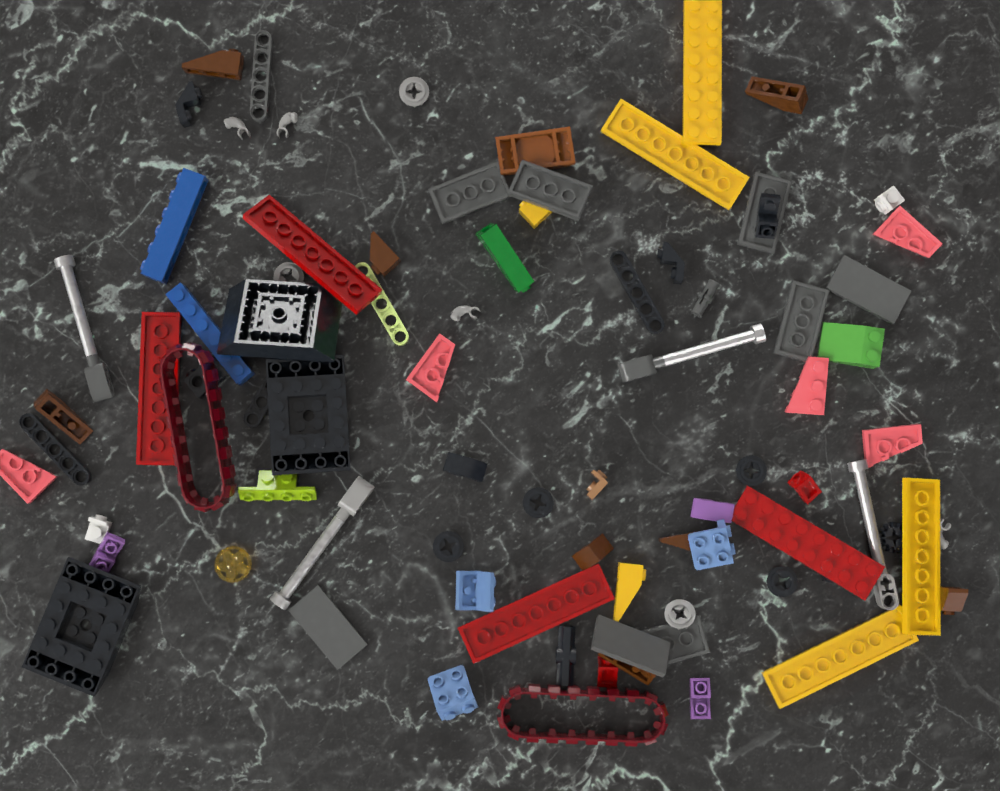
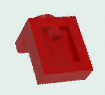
(804, 486)
(607, 673)

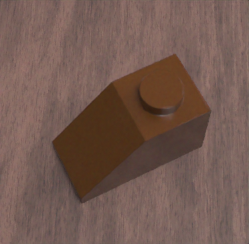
(381, 256)
(952, 599)

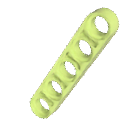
(387, 311)

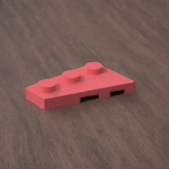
(908, 233)
(432, 367)
(811, 388)
(888, 441)
(24, 476)

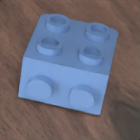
(712, 547)
(475, 590)
(452, 693)

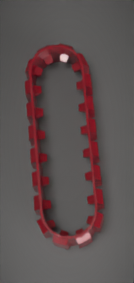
(178, 437)
(590, 738)

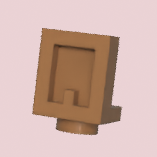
(594, 487)

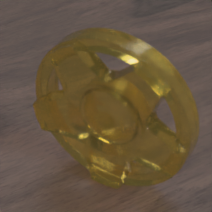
(232, 564)

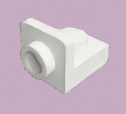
(888, 200)
(97, 528)

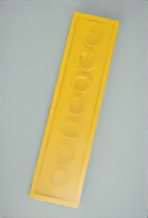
(702, 72)
(666, 150)
(921, 557)
(837, 657)

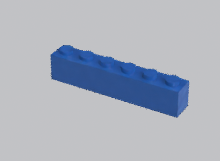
(174, 225)
(208, 332)

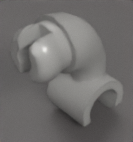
(285, 120)
(236, 122)
(461, 310)
(943, 543)

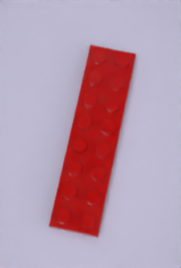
(312, 254)
(158, 334)
(806, 543)
(536, 613)

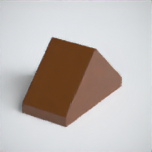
(593, 552)

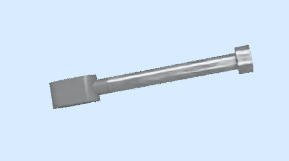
(858, 469)
(350, 505)

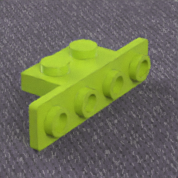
(277, 487)

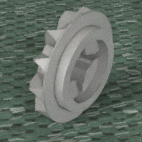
(407, 86)
(285, 269)
(678, 606)

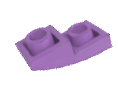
(712, 510)
(107, 551)
(700, 698)

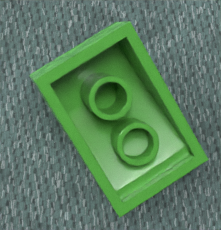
(851, 344)

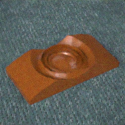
(544, 148)

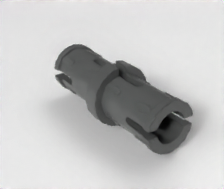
(705, 298)

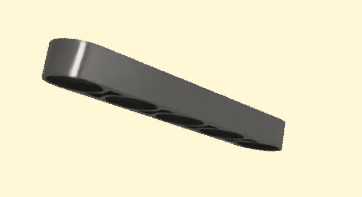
(261, 67)

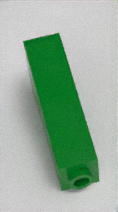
(505, 257)

